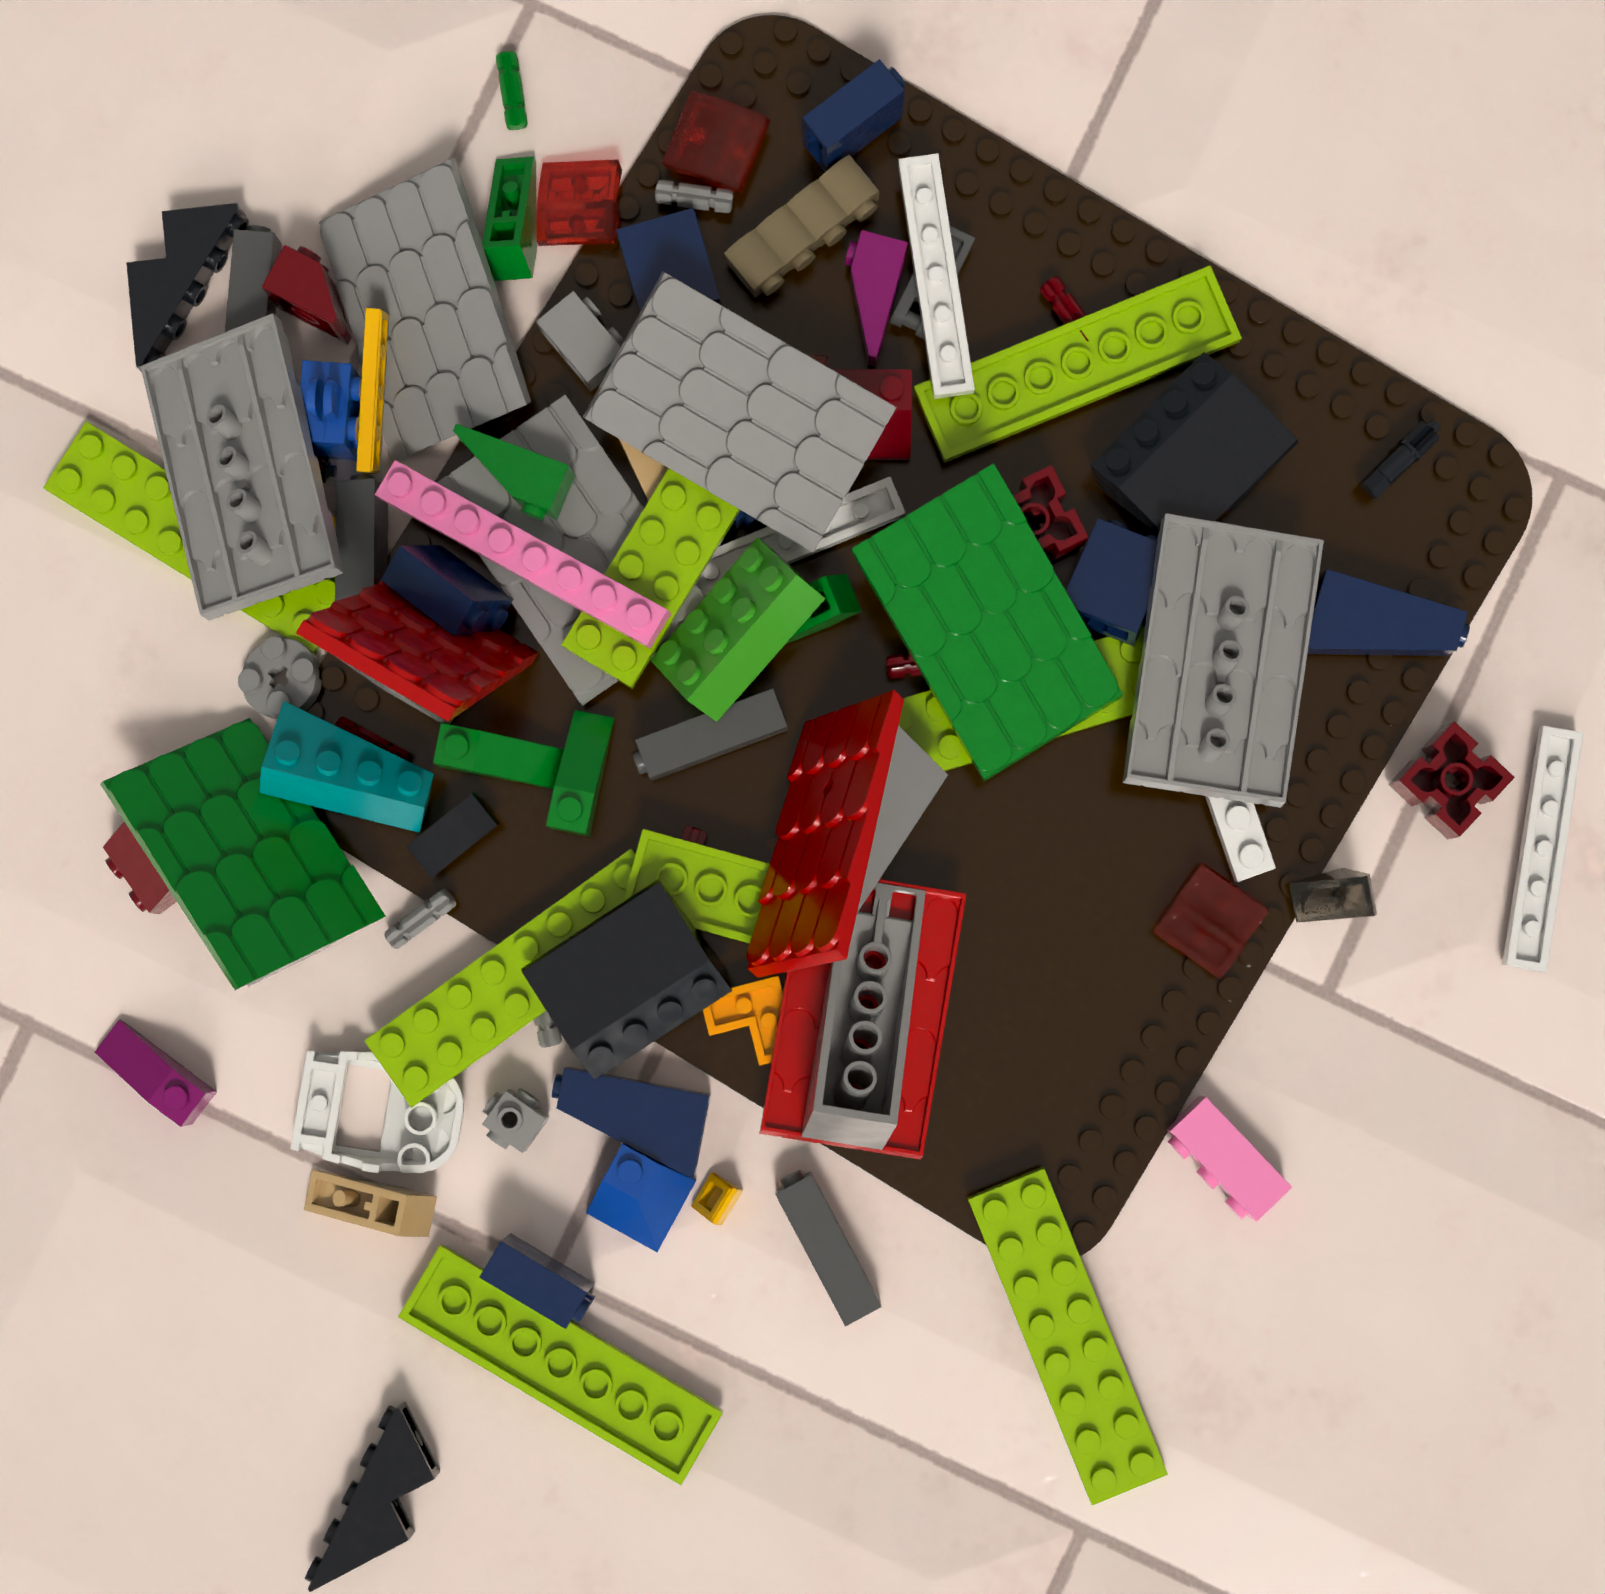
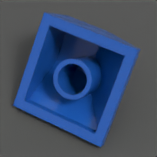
(640, 1197)

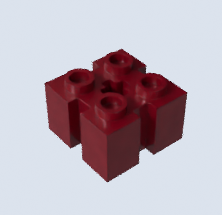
(1041, 499)
(1476, 780)

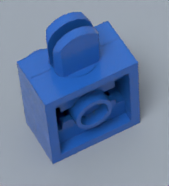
(332, 407)

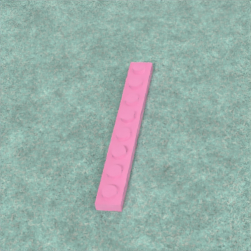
(523, 554)

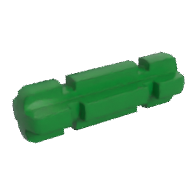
(511, 90)

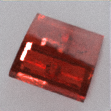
(716, 141)
(578, 202)
(1211, 920)

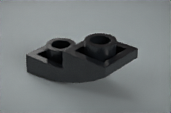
(452, 834)

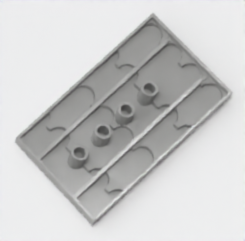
(447, 333)
(738, 412)
(242, 468)
(589, 529)
(1223, 660)

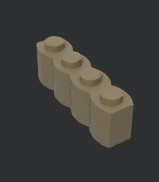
(802, 226)

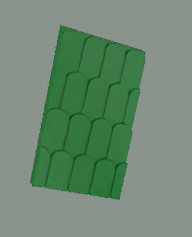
(987, 622)
(242, 864)

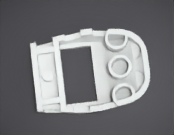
(412, 1137)

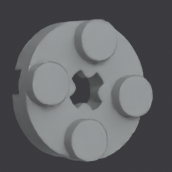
(263, 665)

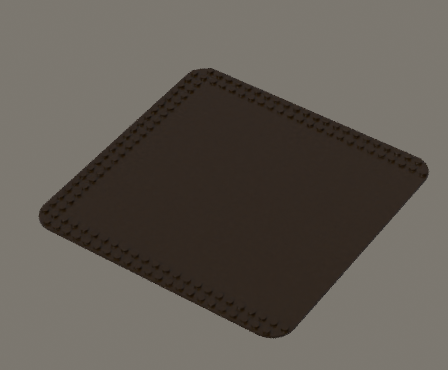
(1064, 1007)

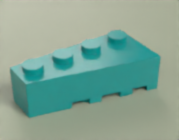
(342, 773)

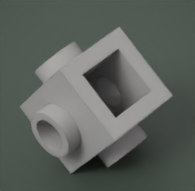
(529, 1117)

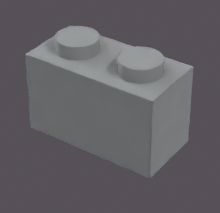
(580, 338)

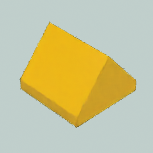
(716, 1199)

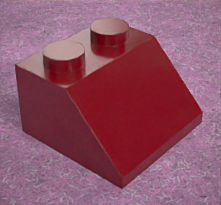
(306, 291)
(895, 388)
(131, 862)

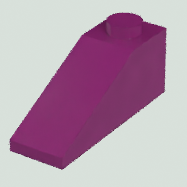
(874, 279)
(155, 1075)

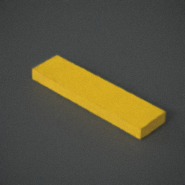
(372, 391)

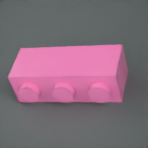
(1227, 1159)

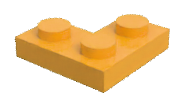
(752, 1006)

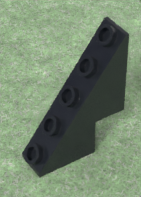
(169, 287)
(374, 1512)

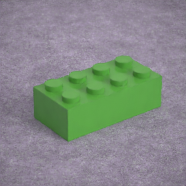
(737, 629)

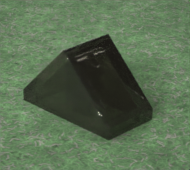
(1333, 896)

